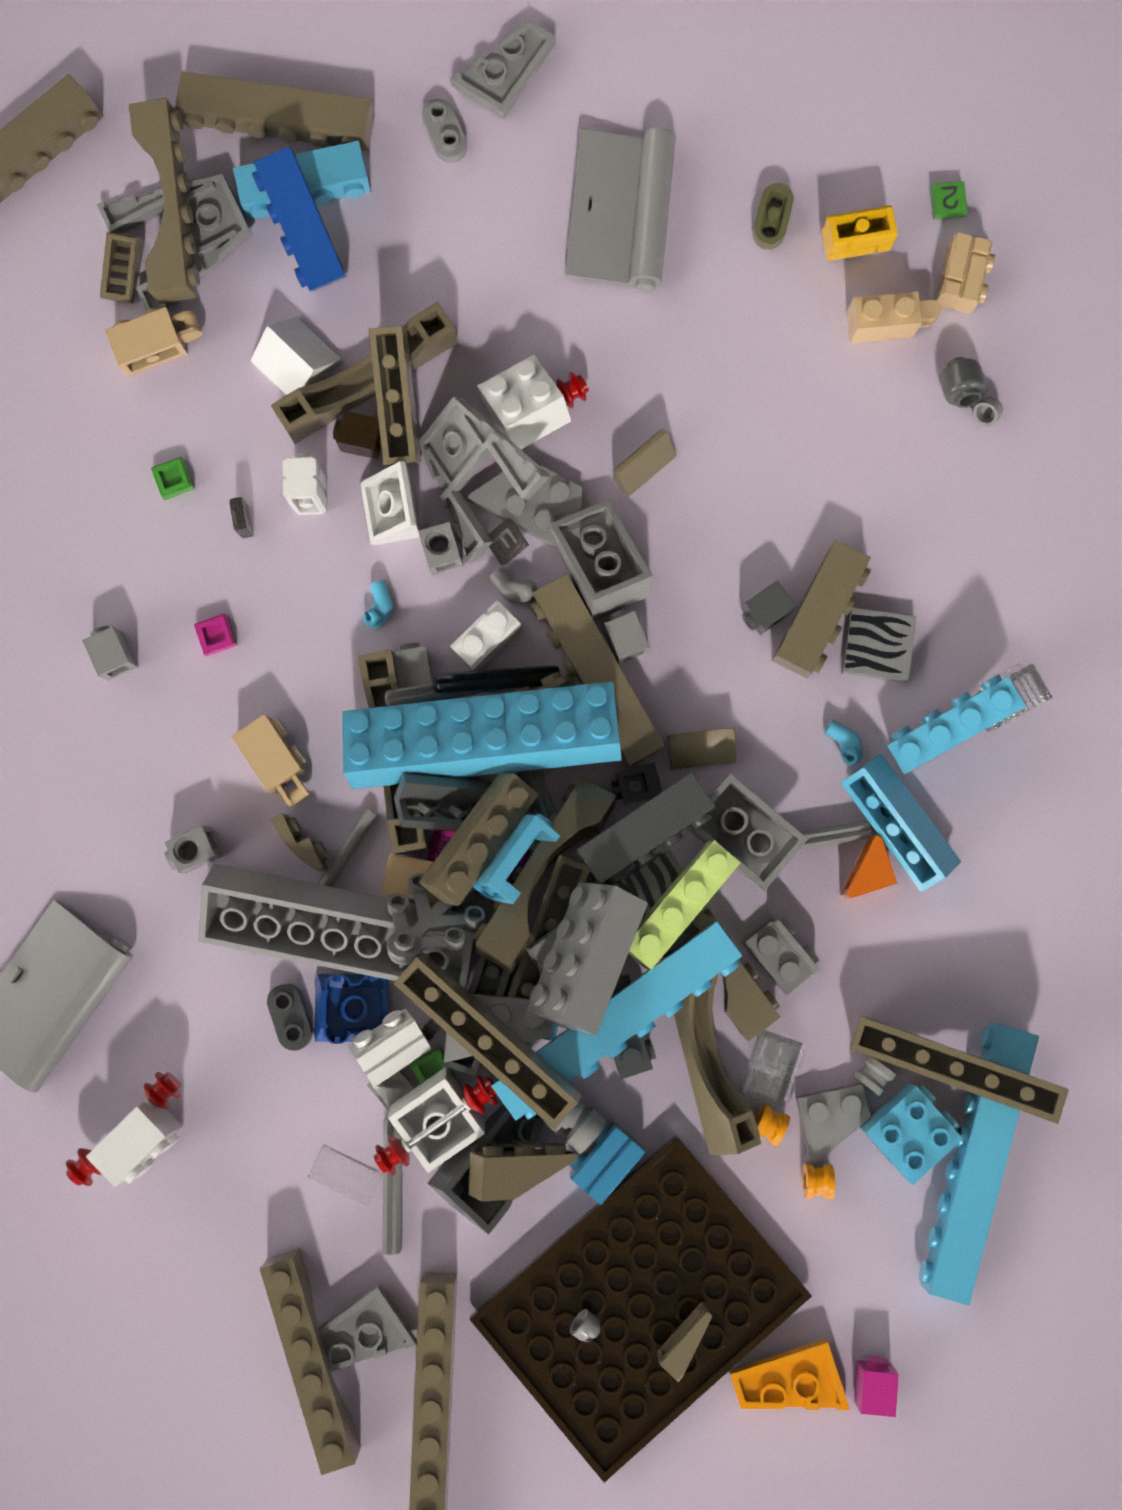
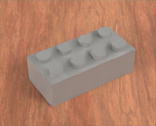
(587, 957)

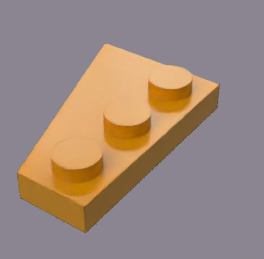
(791, 1379)

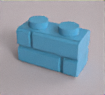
(606, 1162)

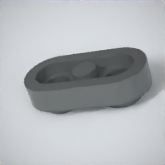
(293, 1015)

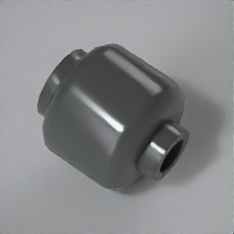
(963, 382)

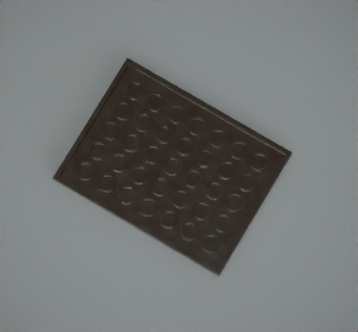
(641, 1270)

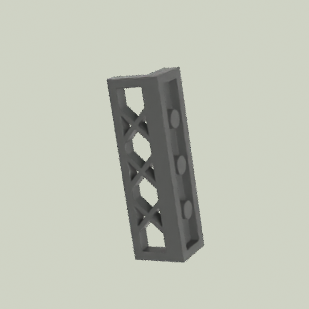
(434, 795)

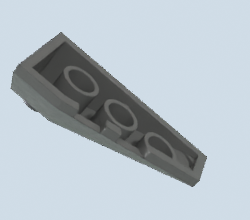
(452, 1177)

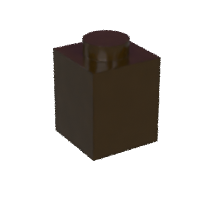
(358, 435)

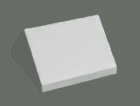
(293, 355)
(390, 505)

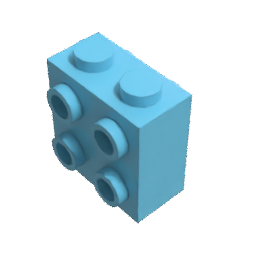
(912, 1132)

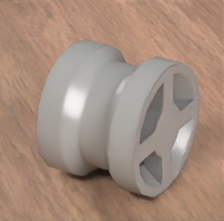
(875, 1076)

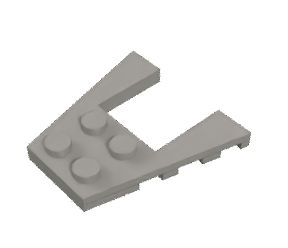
(216, 223)
(456, 449)

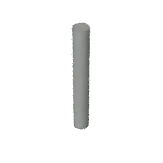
(348, 848)

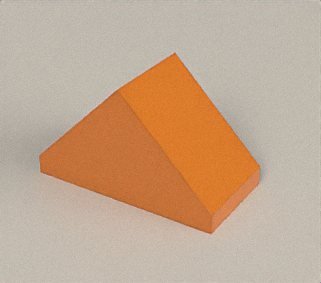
(871, 870)

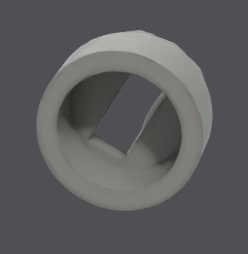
(980, 409)
(585, 1326)

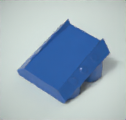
(348, 1006)

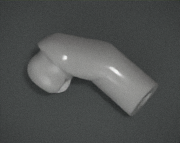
(513, 590)

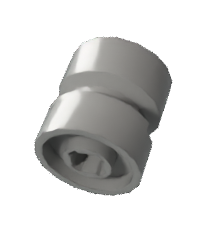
(581, 1126)

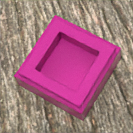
(215, 634)

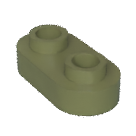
(773, 218)

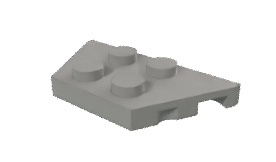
(552, 502)

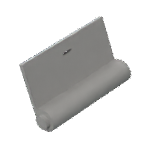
(628, 218)
(53, 992)

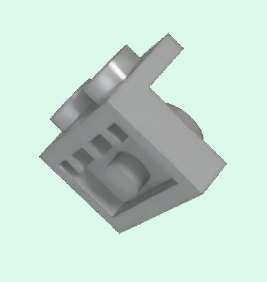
(782, 955)

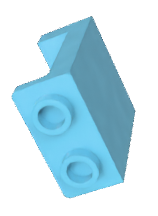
(493, 882)

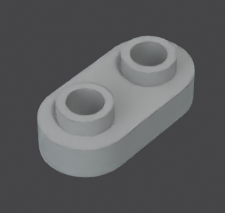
(444, 128)

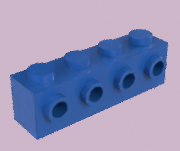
(299, 218)

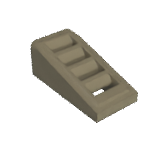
(136, 246)
(682, 1344)

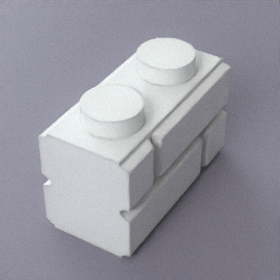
(304, 484)
(486, 637)
(389, 1046)

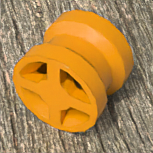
(772, 1124)
(818, 1181)

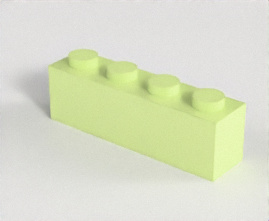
(681, 903)

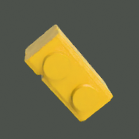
(859, 233)

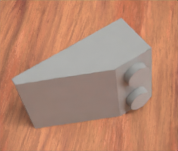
(602, 559)
(750, 832)

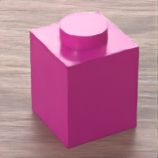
(876, 1387)

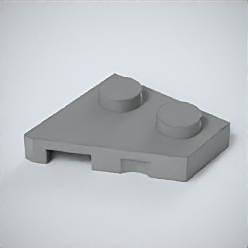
(831, 1117)

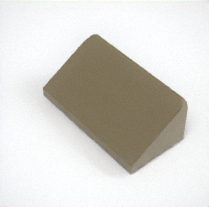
(644, 462)
(702, 748)

